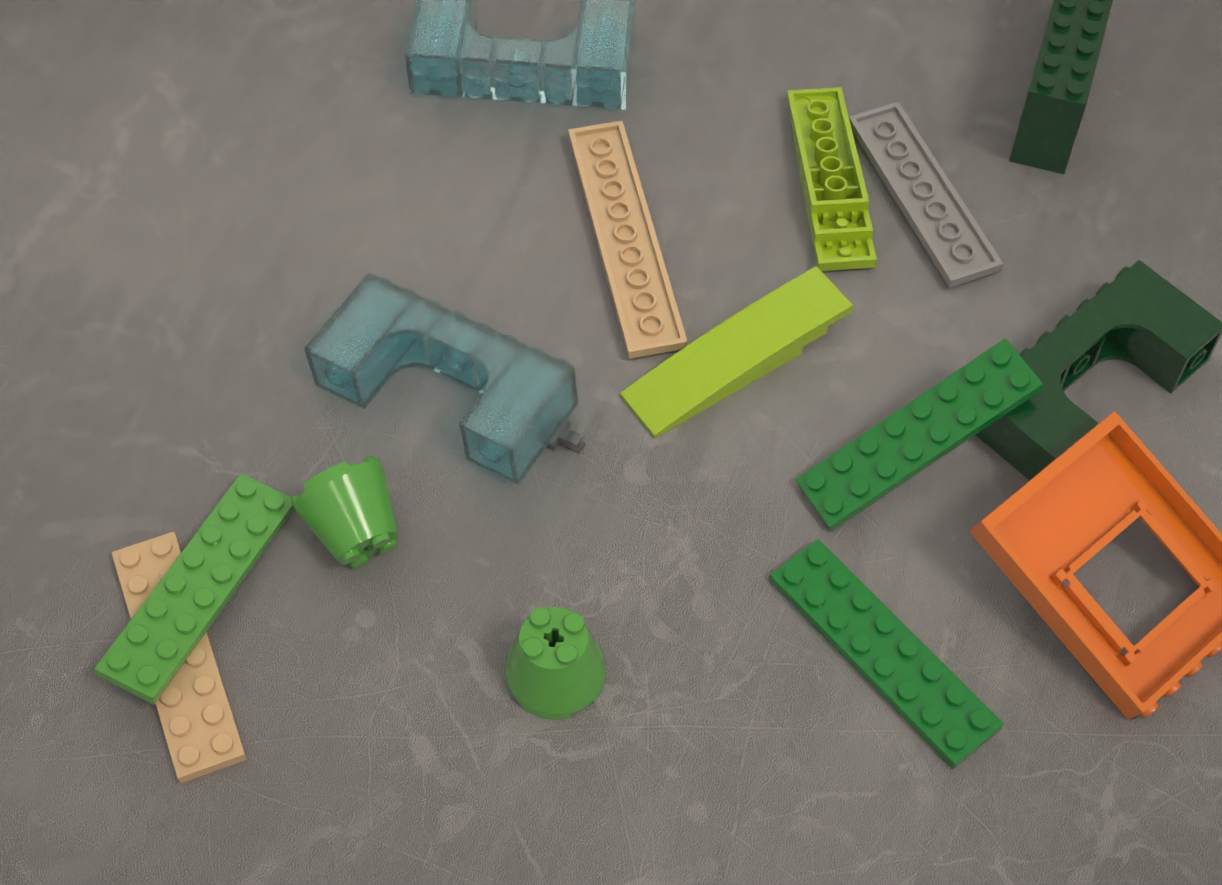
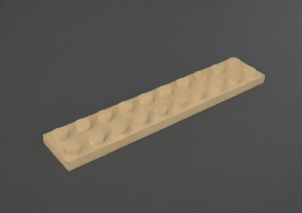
(627, 240)

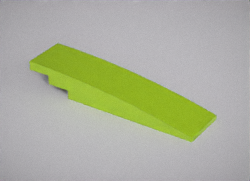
(831, 180)
(737, 352)

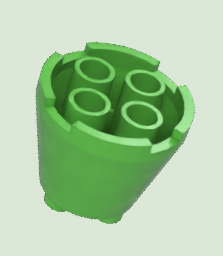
(350, 511)
(555, 664)

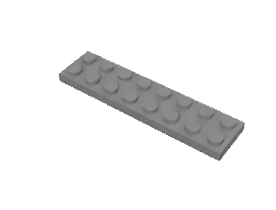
(925, 195)

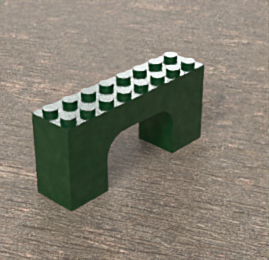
(1060, 84)
(1129, 320)

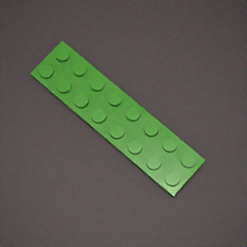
(195, 589)

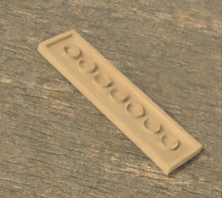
(195, 703)

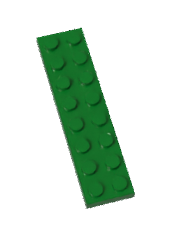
(919, 434)
(886, 654)

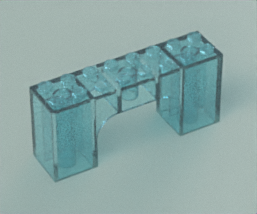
(580, 70)
(394, 328)

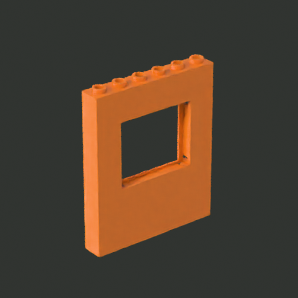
(1074, 513)

